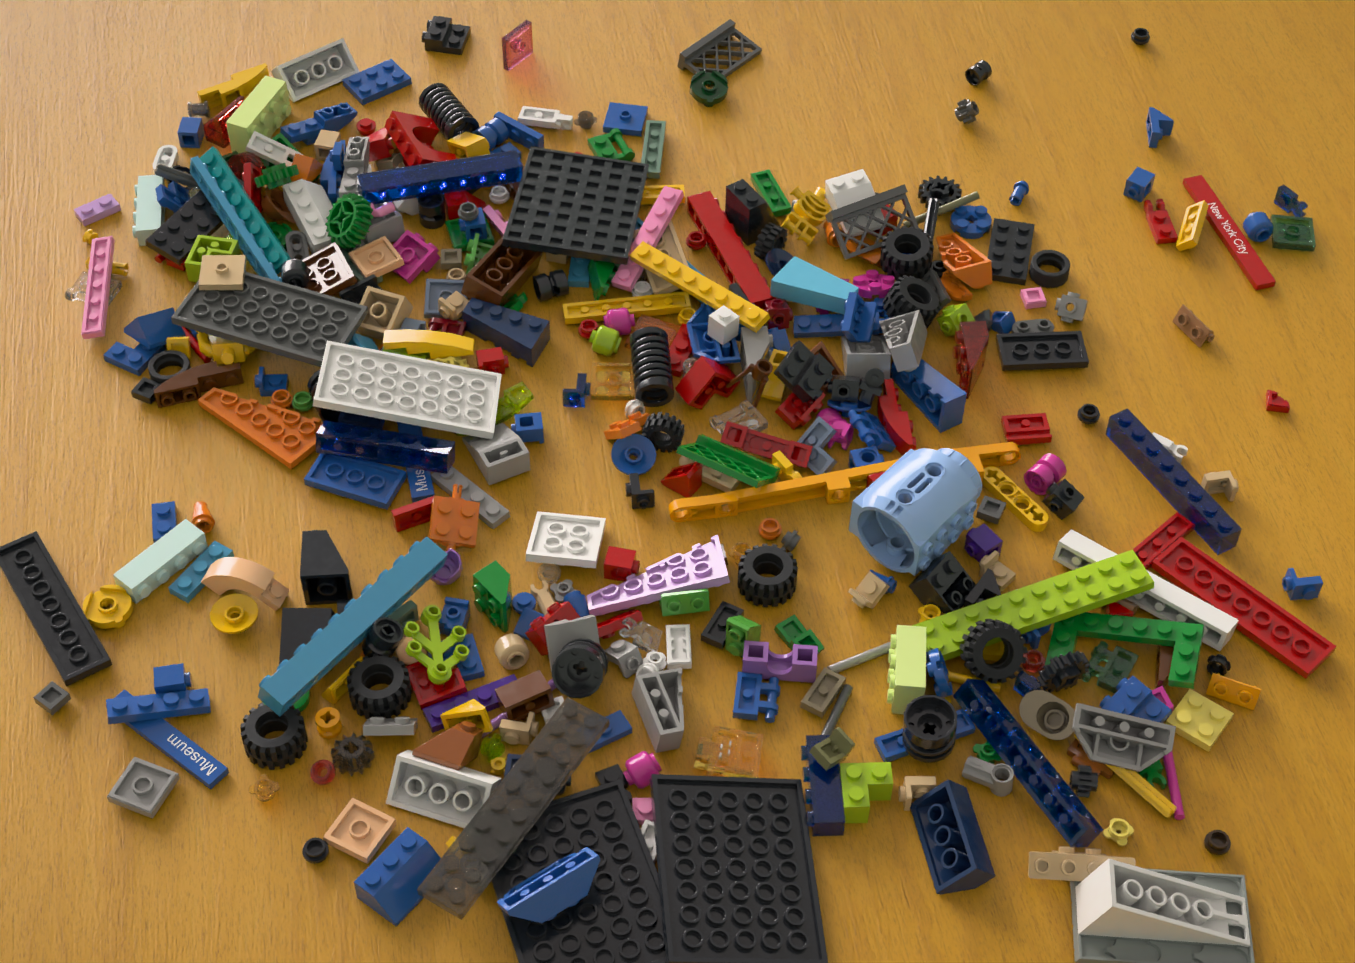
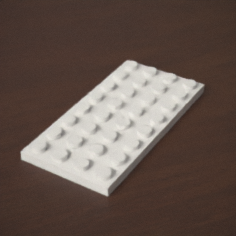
(408, 390)

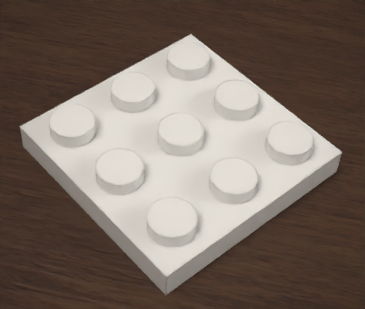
(566, 539)

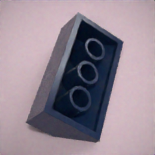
(951, 839)

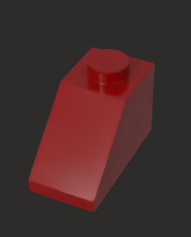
(455, 199)

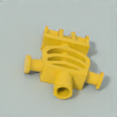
(807, 213)

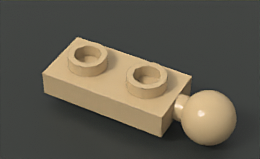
(714, 477)

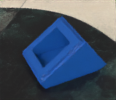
(1002, 321)
(524, 621)

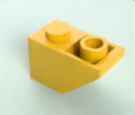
(775, 387)

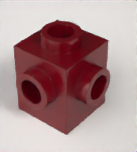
(779, 313)

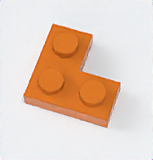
(622, 429)

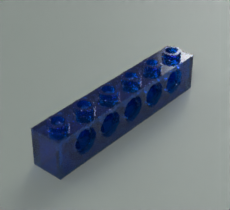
(385, 447)

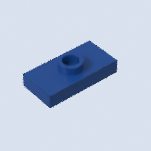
(618, 728)

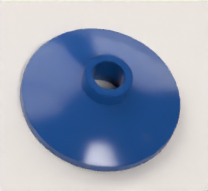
(845, 407)
(637, 446)

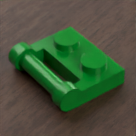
(602, 146)

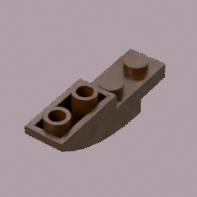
(190, 383)

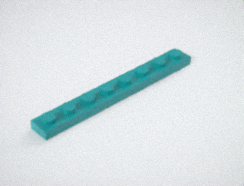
(245, 208)

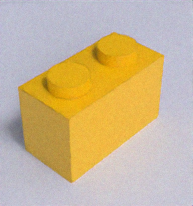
(468, 145)

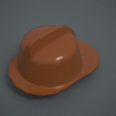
(275, 206)

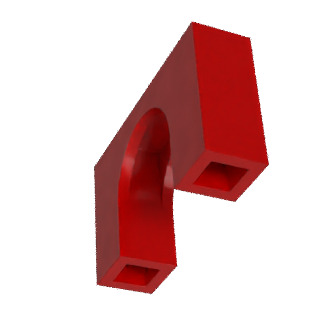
(408, 131)

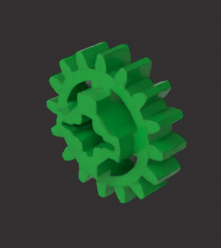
(276, 176)

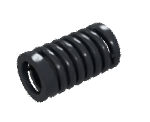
(446, 111)
(651, 366)

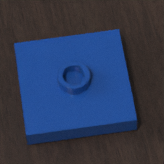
(625, 117)

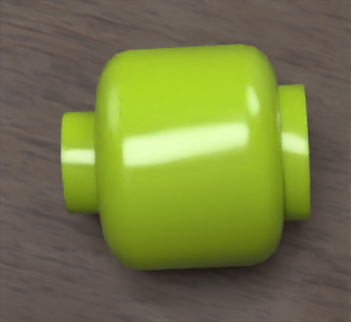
(605, 340)

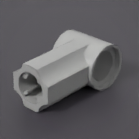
(988, 775)

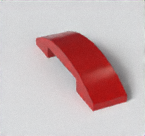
(764, 444)

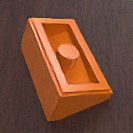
(871, 256)

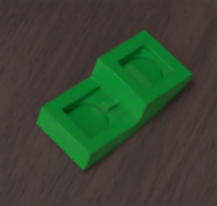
(793, 632)

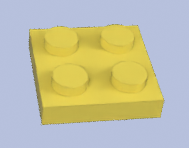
(1199, 719)

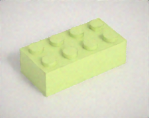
(260, 112)

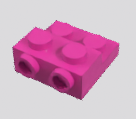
(416, 255)

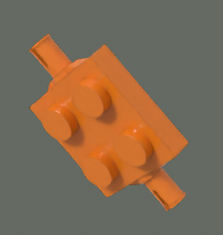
(454, 520)

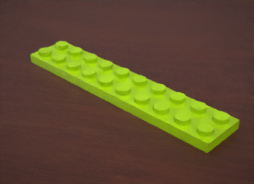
(1043, 601)

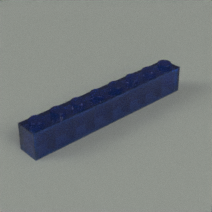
(440, 177)
(1173, 481)

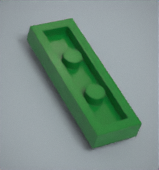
(771, 192)

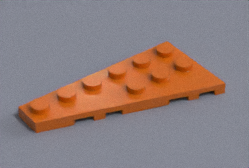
(270, 427)

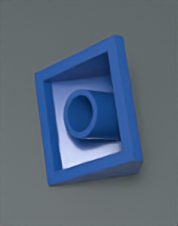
(154, 328)

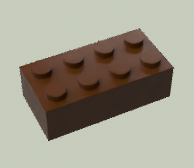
(500, 274)

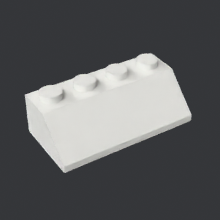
(316, 70)
(309, 209)
(438, 790)

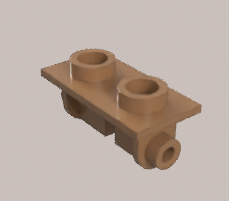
(1193, 326)

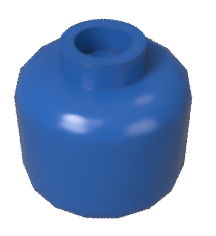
(1258, 226)

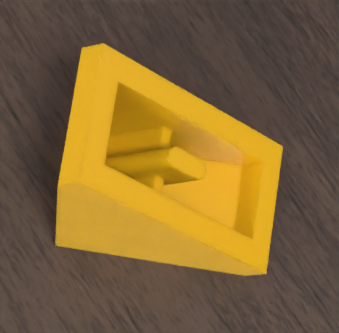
(469, 711)

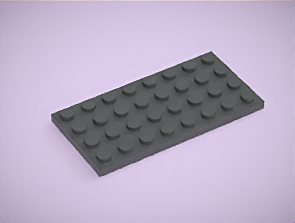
(272, 317)

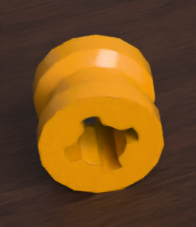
(334, 725)

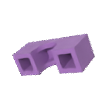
(797, 666)

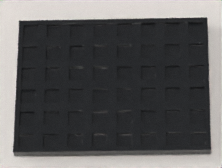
(576, 205)

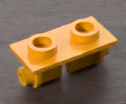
(1233, 691)

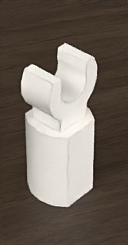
(1175, 450)

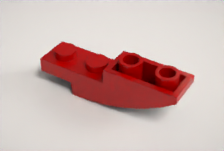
(894, 419)

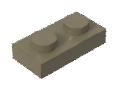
(823, 692)

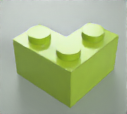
(208, 246)
(864, 784)

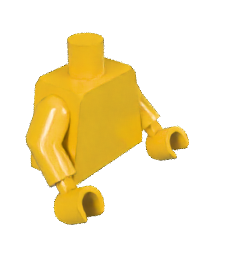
(223, 350)

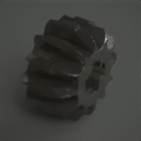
(352, 754)

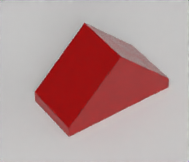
(684, 479)

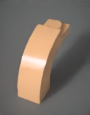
(246, 576)

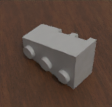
(660, 707)

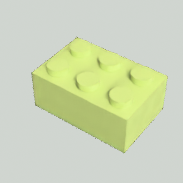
(907, 667)

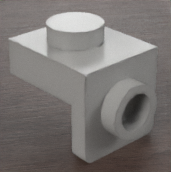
(626, 656)

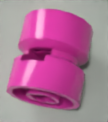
(1044, 473)

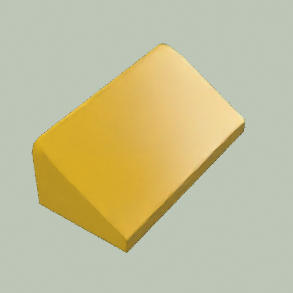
(339, 686)

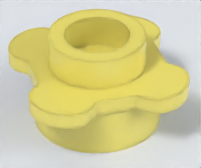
(1120, 825)

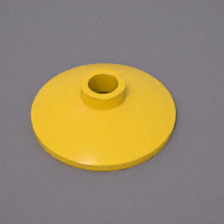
(227, 608)

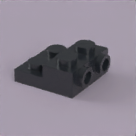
(444, 36)
(804, 372)

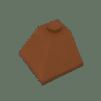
(453, 746)

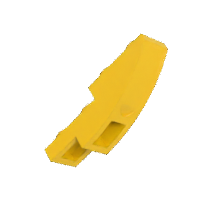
(241, 84)

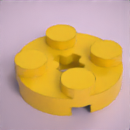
(108, 618)

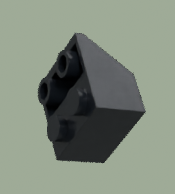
(943, 584)

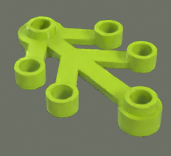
(437, 670)

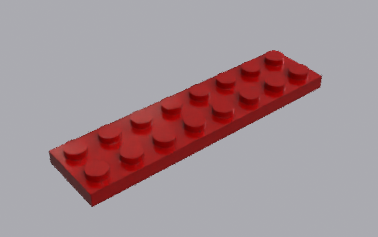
(1257, 615)

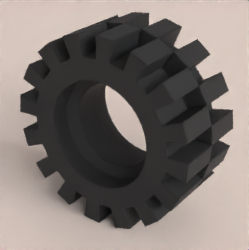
(771, 237)
(666, 424)

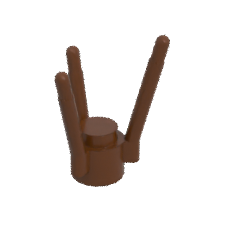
(760, 373)

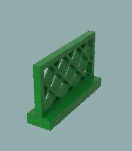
(730, 461)

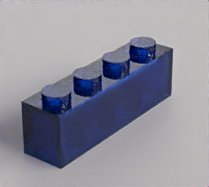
(823, 793)

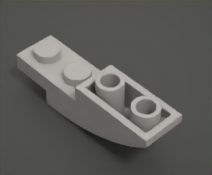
(355, 162)

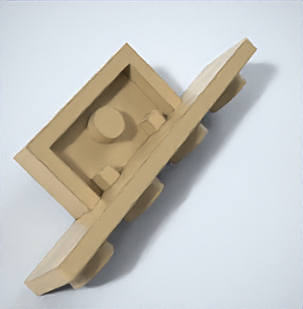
(1068, 864)

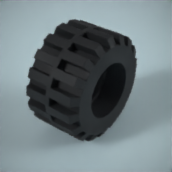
(906, 241)
(910, 295)
(767, 561)
(1011, 657)
(379, 671)
(278, 750)

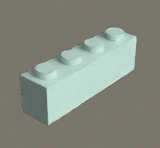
(149, 212)
(161, 560)

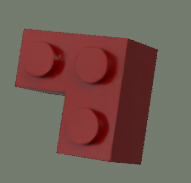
(704, 381)

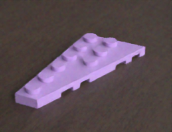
(694, 570)

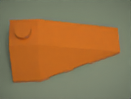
(964, 261)

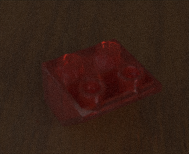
(216, 127)

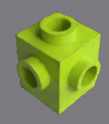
(952, 316)

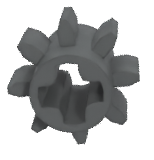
(966, 111)

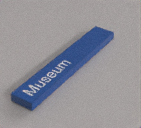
(419, 480)
(179, 748)

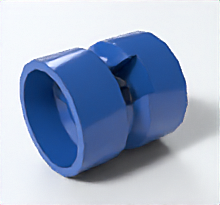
(494, 131)

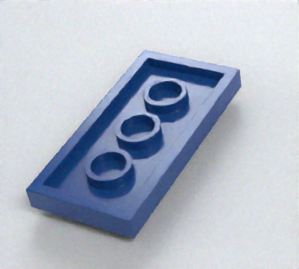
(356, 479)

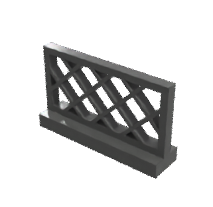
(709, 44)
(862, 207)

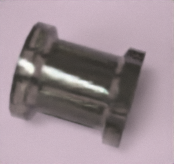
(198, 109)

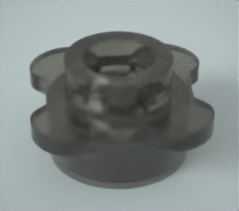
(585, 120)

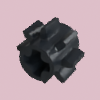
(1083, 781)

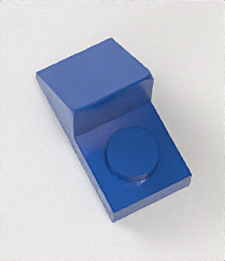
(1157, 126)

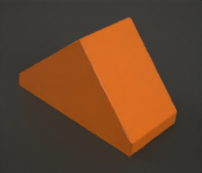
(307, 166)

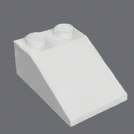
(850, 189)

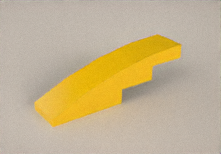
(424, 341)

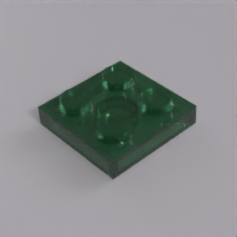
(1293, 233)

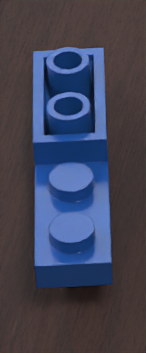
(328, 118)
(331, 178)

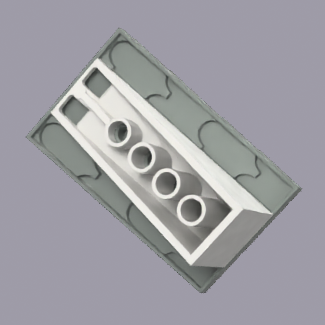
(1160, 916)

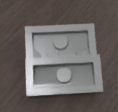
(564, 631)

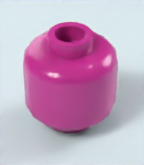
(619, 320)
(641, 768)

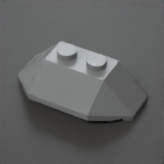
(1121, 738)

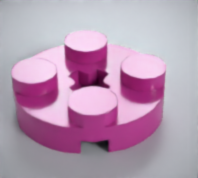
(873, 284)

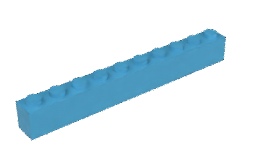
(351, 626)

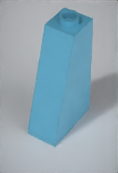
(811, 286)

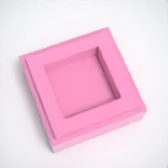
(1033, 298)

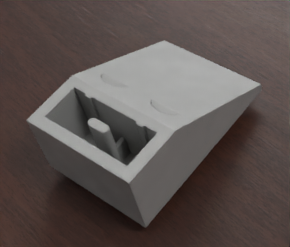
(500, 456)

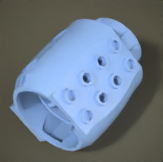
(916, 508)

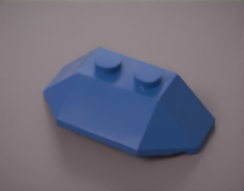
(705, 345)
(552, 888)

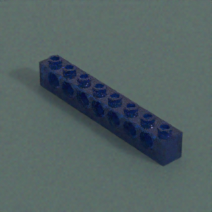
(1028, 763)

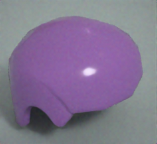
(450, 571)

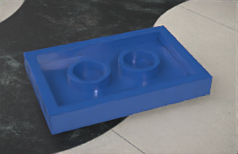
(377, 81)

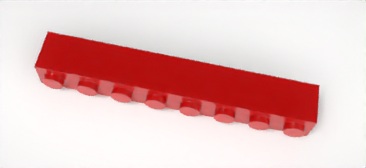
(728, 247)

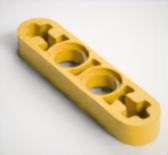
(1016, 497)

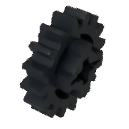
(939, 188)
(1063, 671)

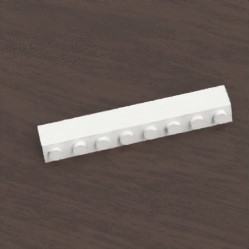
(1163, 601)

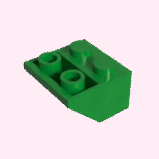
(494, 594)

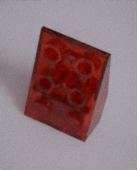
(970, 353)

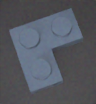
(818, 436)

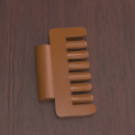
(1079, 757)

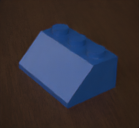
(394, 877)

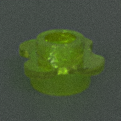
(492, 747)

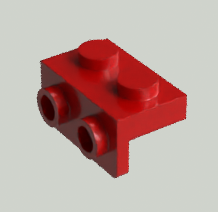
(796, 412)

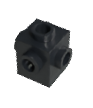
(1062, 498)

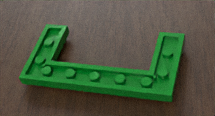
(1183, 636)

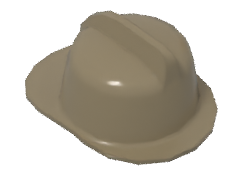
(1047, 714)

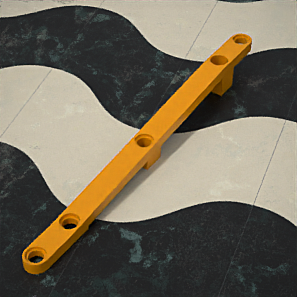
(832, 485)

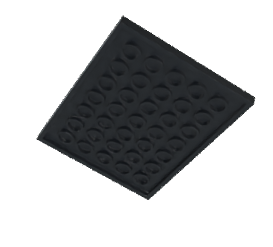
(736, 870)
(623, 906)

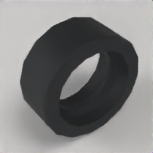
(1048, 279)
(166, 359)

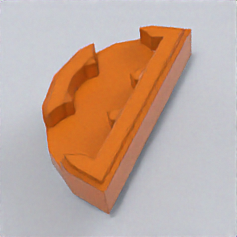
(955, 288)

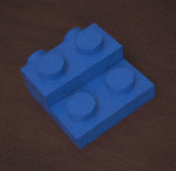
(1136, 700)

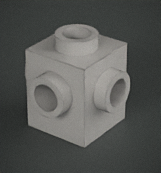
(1079, 307)

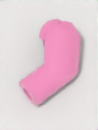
(383, 210)

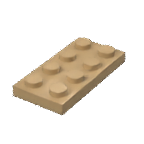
(670, 246)

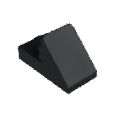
(984, 589)

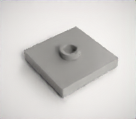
(143, 787)

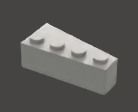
(905, 339)

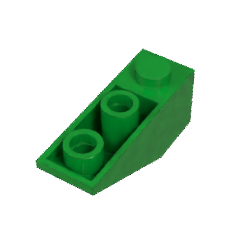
(601, 274)

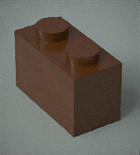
(524, 696)

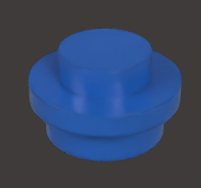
(523, 600)

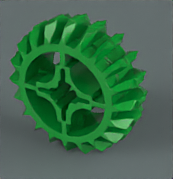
(349, 220)

